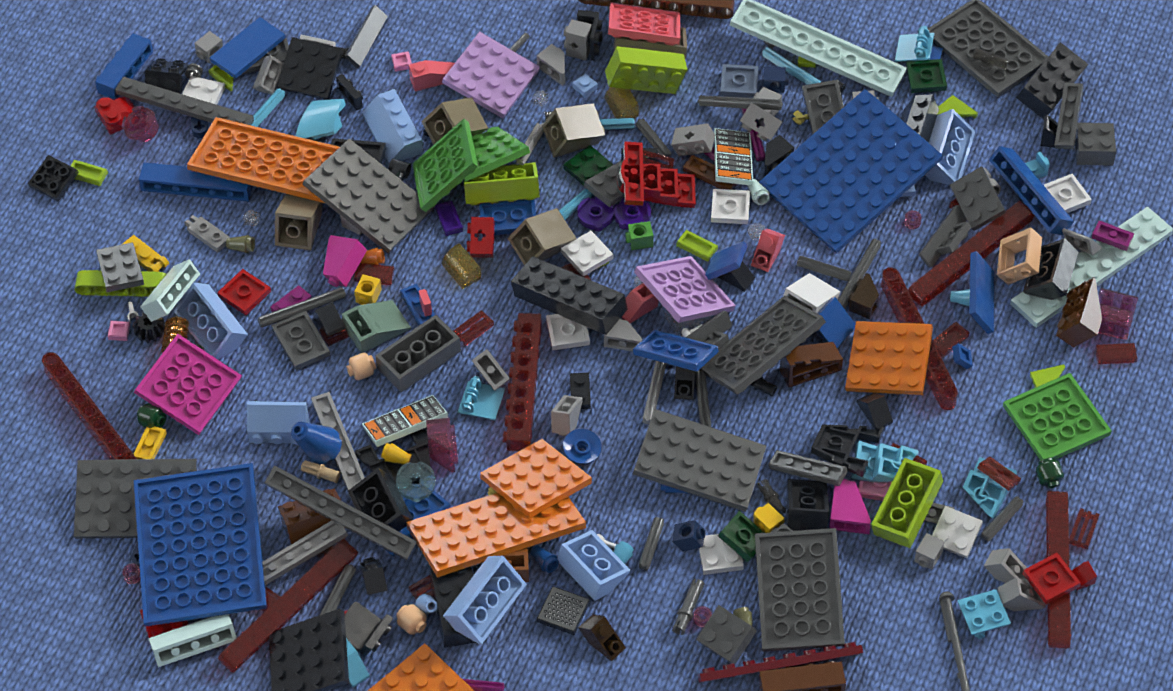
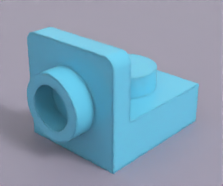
(1039, 165)

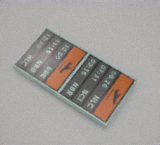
(733, 157)
(403, 420)

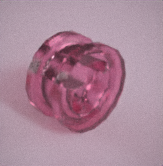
(912, 224)
(131, 579)
(701, 610)

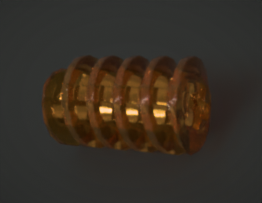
(174, 326)

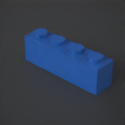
(124, 64)

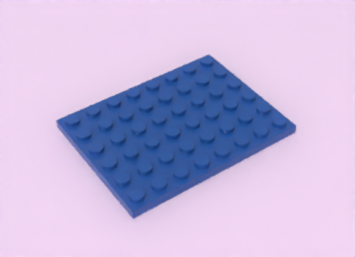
(851, 170)
(199, 544)

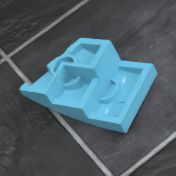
(321, 119)
(882, 460)
(985, 491)

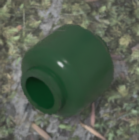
(151, 416)
(1049, 472)

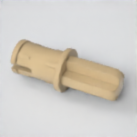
(320, 471)

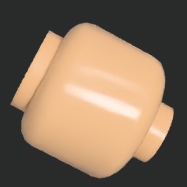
(361, 366)
(411, 619)

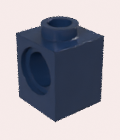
(775, 79)
(688, 535)

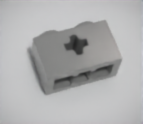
(577, 39)
(756, 113)
(693, 139)

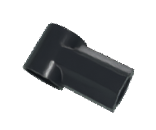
(400, 168)

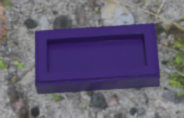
(448, 218)

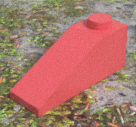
(428, 73)

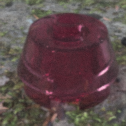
(140, 124)

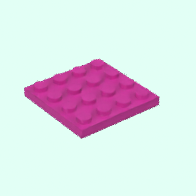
(188, 384)

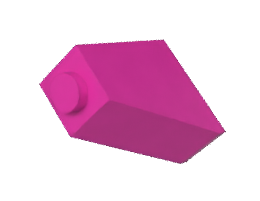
(342, 259)
(849, 510)

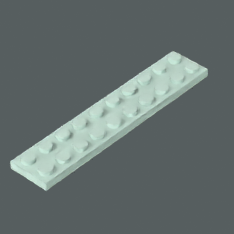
(818, 46)
(1148, 232)

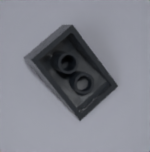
(807, 505)

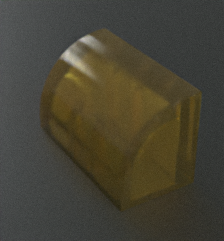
(622, 103)
(461, 266)

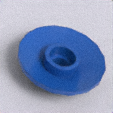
(582, 439)

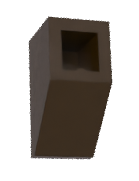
(865, 298)
(602, 636)

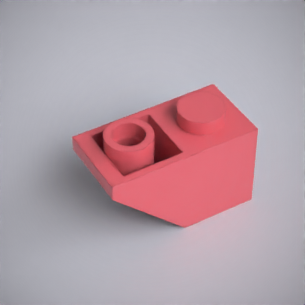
(767, 249)
(639, 303)

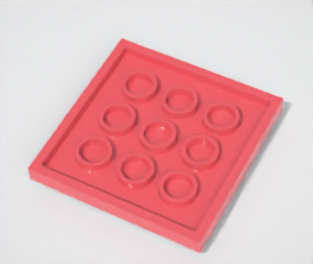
(644, 23)

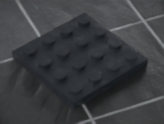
(310, 654)

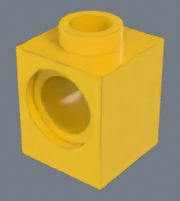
(367, 290)
(767, 518)

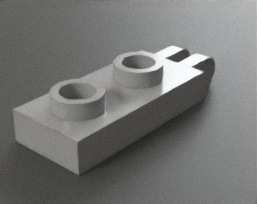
(207, 233)

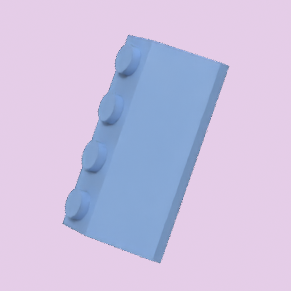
(393, 126)
(953, 139)
(210, 321)
(485, 599)

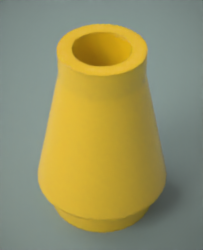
(394, 454)

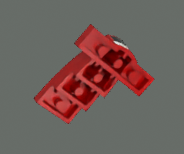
(651, 182)

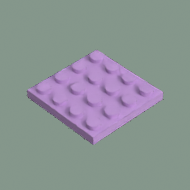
(491, 74)
(684, 289)

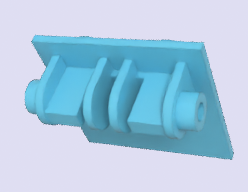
(915, 46)
(481, 400)
(984, 613)

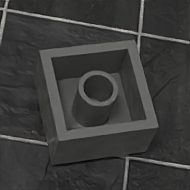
(1095, 144)
(726, 635)

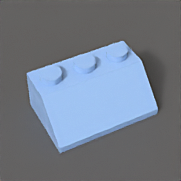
(274, 421)
(592, 564)

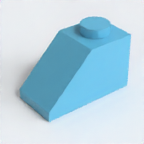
(356, 668)

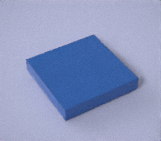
(726, 260)
(838, 322)

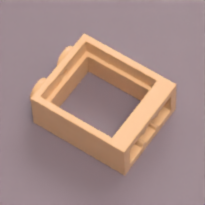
(1009, 246)

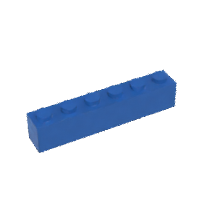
(180, 181)
(1031, 190)

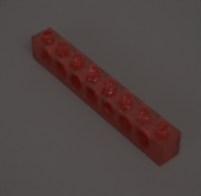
(526, 353)

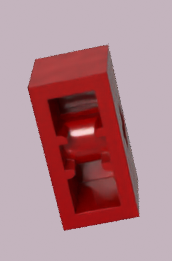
(483, 226)

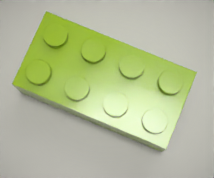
(646, 70)
(503, 184)
(907, 502)

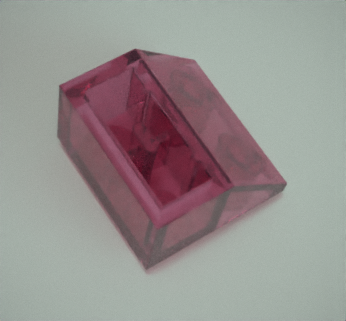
(1116, 313)
(442, 443)

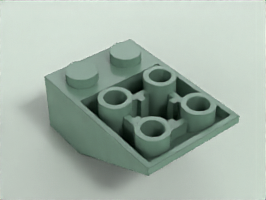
(374, 324)

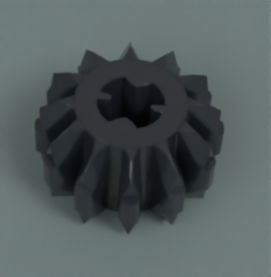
(148, 330)

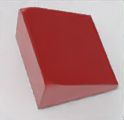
(1085, 574)

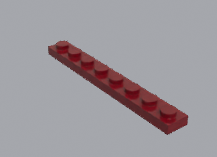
(789, 660)

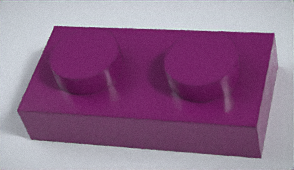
(1112, 235)
(295, 296)

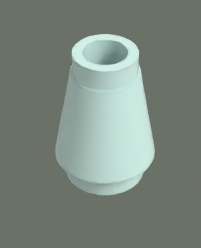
(759, 194)

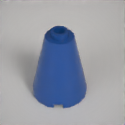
(317, 441)

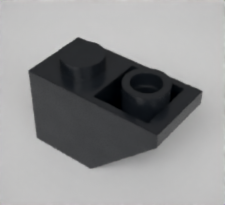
(776, 152)
(684, 383)
(373, 575)

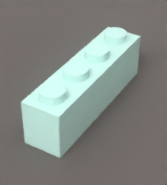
(170, 290)
(192, 639)

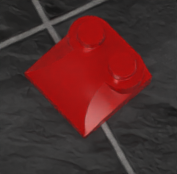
(113, 111)

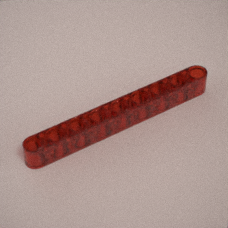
(959, 261)
(906, 312)
(85, 408)
(1058, 542)
(287, 605)

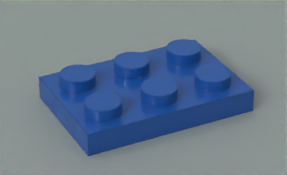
(508, 214)

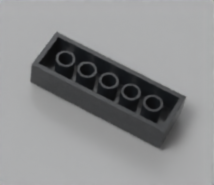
(569, 295)

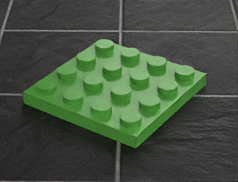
(494, 150)
(445, 165)
(1057, 418)

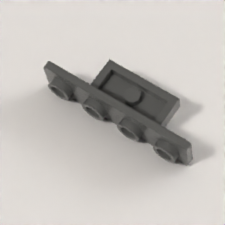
(946, 237)
(713, 330)

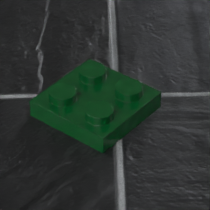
(926, 76)
(586, 164)
(740, 536)

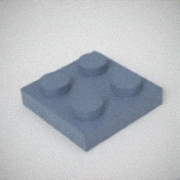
(739, 81)

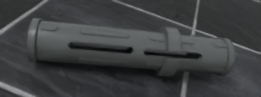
(685, 613)

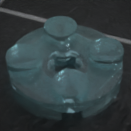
(415, 470)

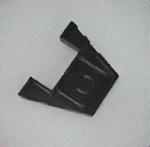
(837, 443)
(419, 453)

